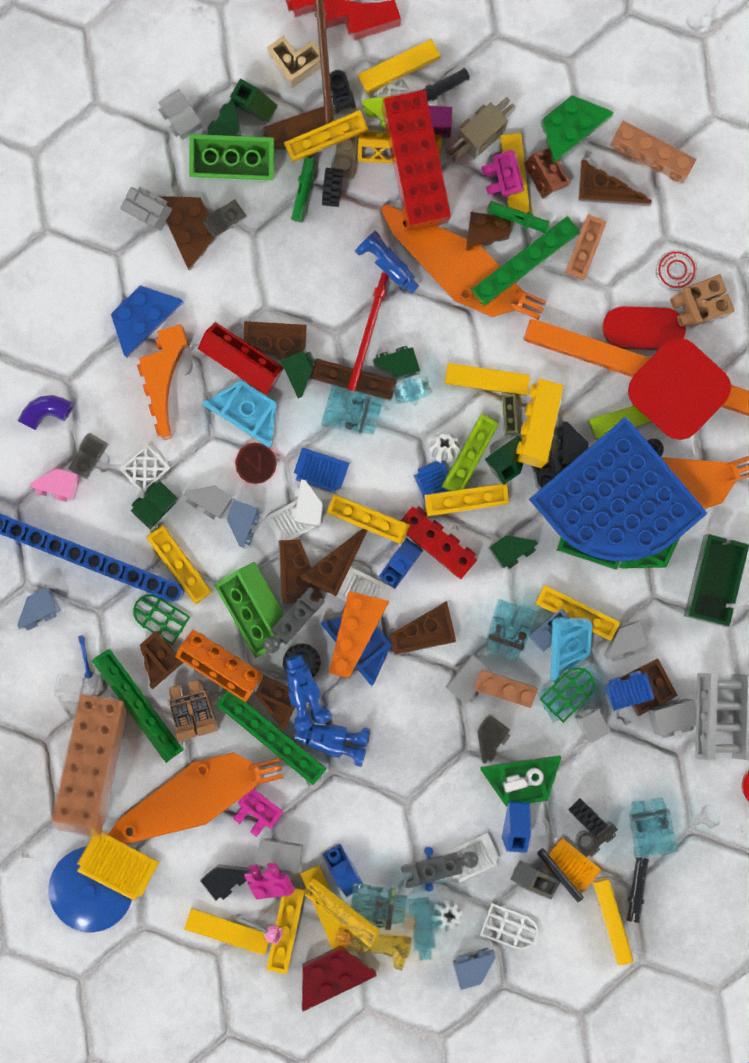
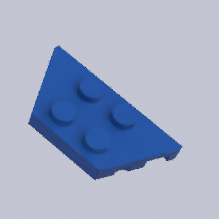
(141, 316)
(373, 654)

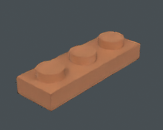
(585, 247)
(505, 688)

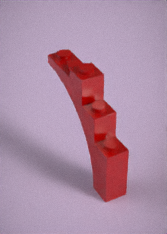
(359, 18)

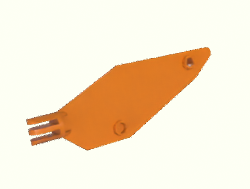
(458, 269)
(708, 480)
(194, 797)

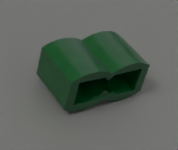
(154, 504)

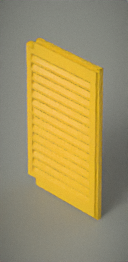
(117, 866)

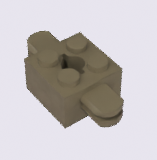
(482, 130)

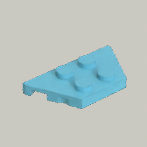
(246, 410)
(569, 644)

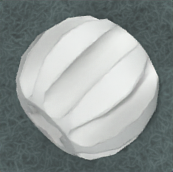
(444, 447)
(447, 922)

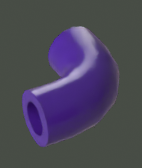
(45, 406)

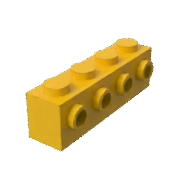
(540, 423)

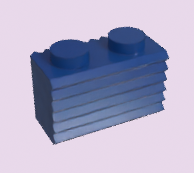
(629, 690)

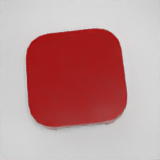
(679, 389)

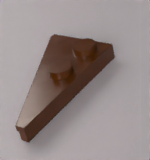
(598, 186)
(332, 570)

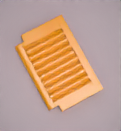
(574, 864)

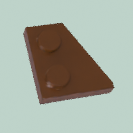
(486, 229)
(158, 658)
(276, 700)

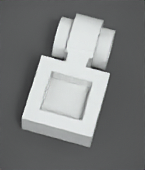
(515, 782)

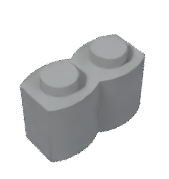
(180, 113)

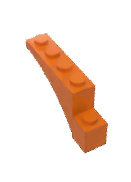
(158, 373)

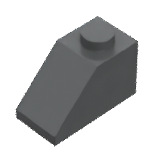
(535, 880)

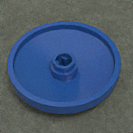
(83, 901)

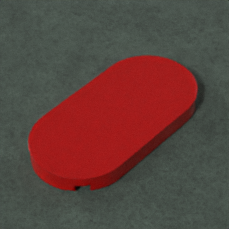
(641, 327)

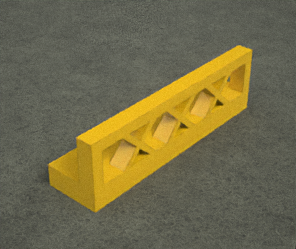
(377, 140)

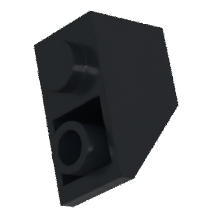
(571, 443)
(222, 879)

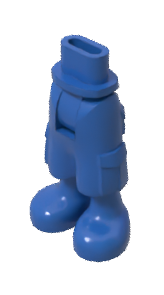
(388, 261)
(303, 690)
(332, 738)

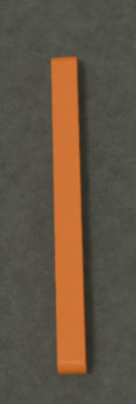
(608, 356)

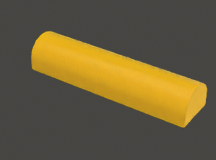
(613, 921)

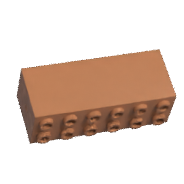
(90, 765)

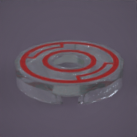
(681, 259)

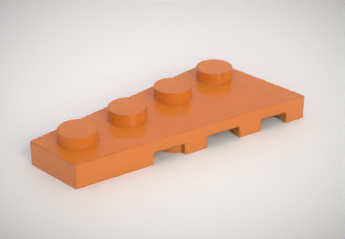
(356, 628)

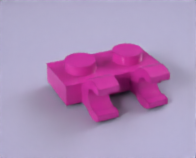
(508, 174)
(259, 807)
(271, 884)

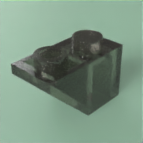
(490, 735)

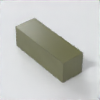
(509, 414)

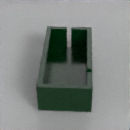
(716, 580)

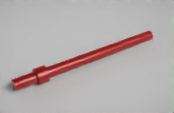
(379, 295)

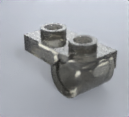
(224, 218)
(88, 455)
(606, 834)

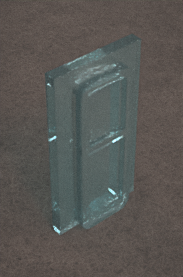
(599, 691)

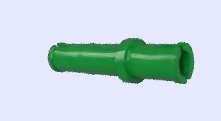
(305, 182)
(511, 214)

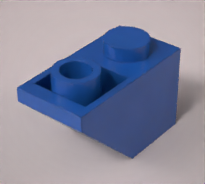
(400, 563)
(517, 827)
(342, 869)

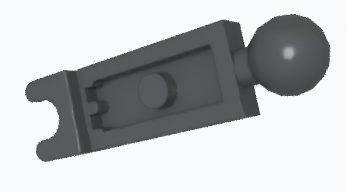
(292, 621)
(438, 867)

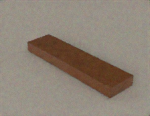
(340, 376)

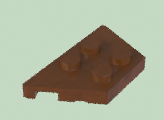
(187, 227)

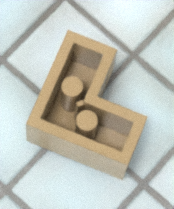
(294, 65)

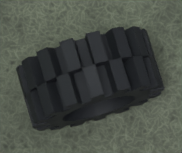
(332, 187)
(307, 650)
(587, 817)

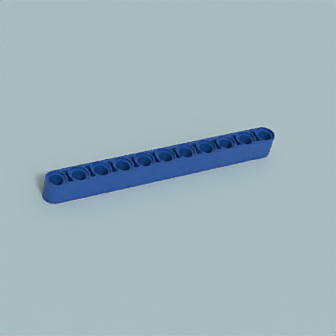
(86, 555)

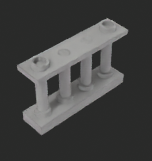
(707, 717)

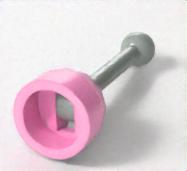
(272, 933)

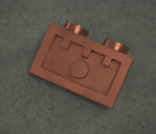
(545, 173)

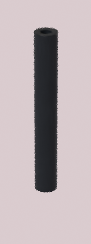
(560, 875)

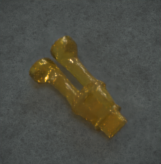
(391, 945)

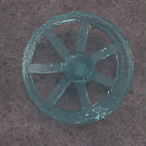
(412, 390)

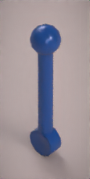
(88, 674)
(428, 851)

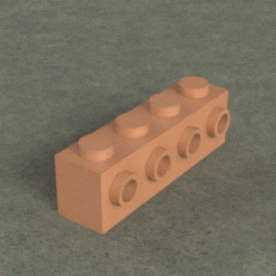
(653, 152)

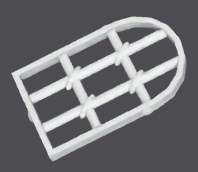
(517, 937)

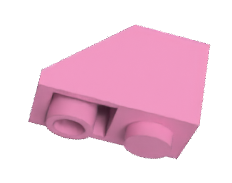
(57, 482)

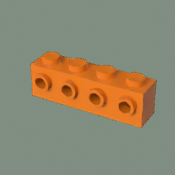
(219, 665)

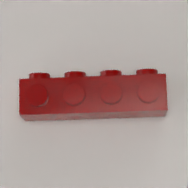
(240, 358)
(437, 543)

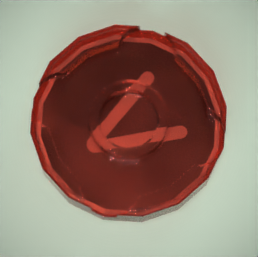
(255, 463)

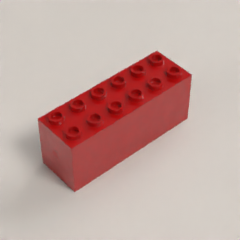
(416, 160)

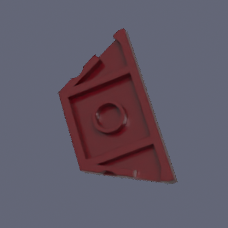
(332, 975)

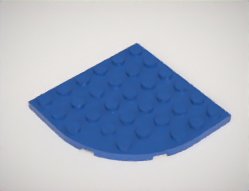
(618, 499)

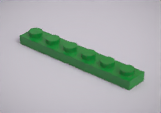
(525, 261)
(137, 705)
(271, 737)

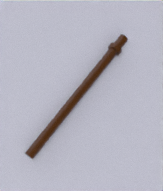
(324, 60)

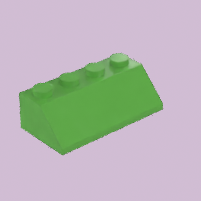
(231, 157)
(250, 605)

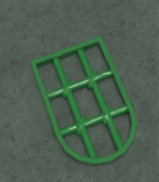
(163, 625)
(572, 682)

